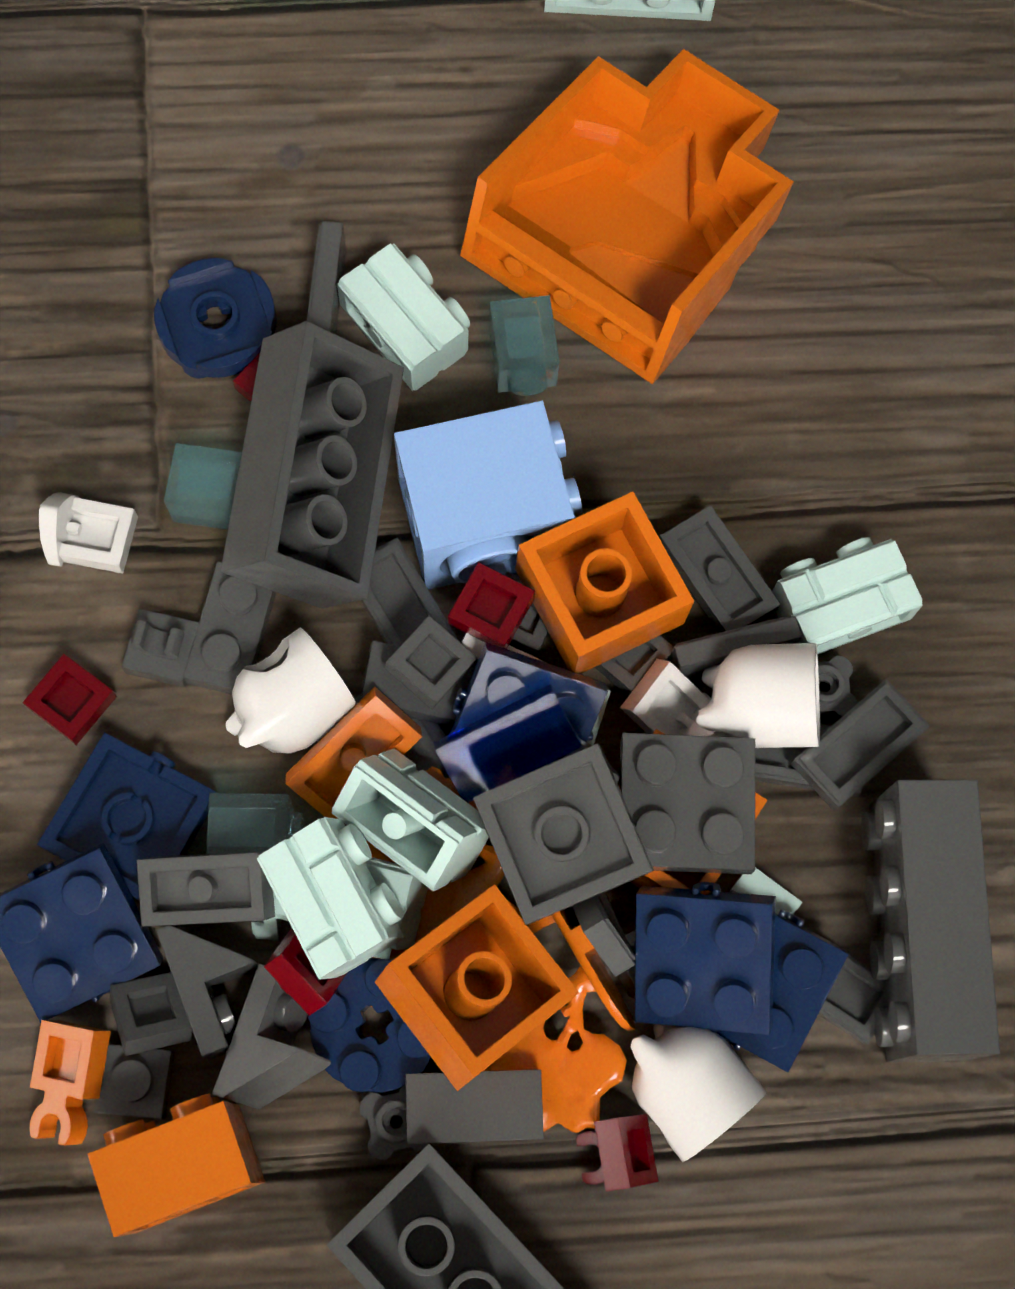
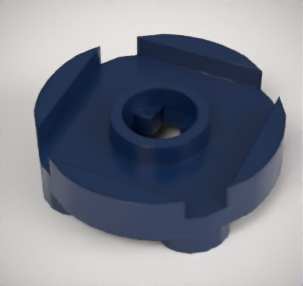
(185, 304)
(361, 1061)

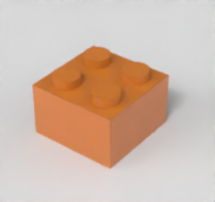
(603, 583)
(475, 986)
(176, 1167)

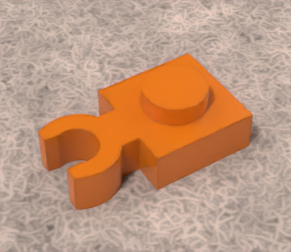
(68, 1069)

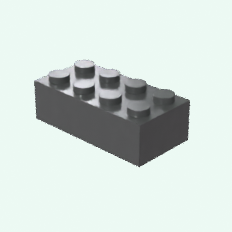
(313, 467)
(931, 922)
(434, 1235)

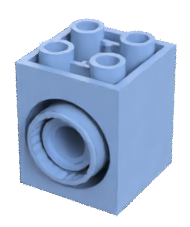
(482, 489)

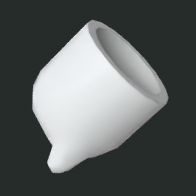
(766, 695)
(288, 698)
(692, 1085)

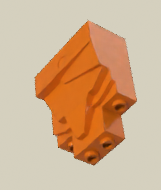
(631, 205)

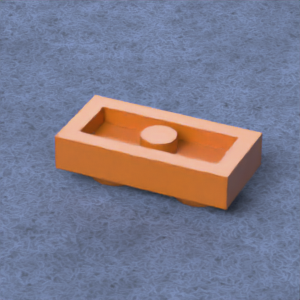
(364, 731)

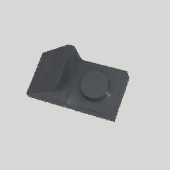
(197, 970)
(261, 1054)

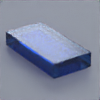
(507, 743)

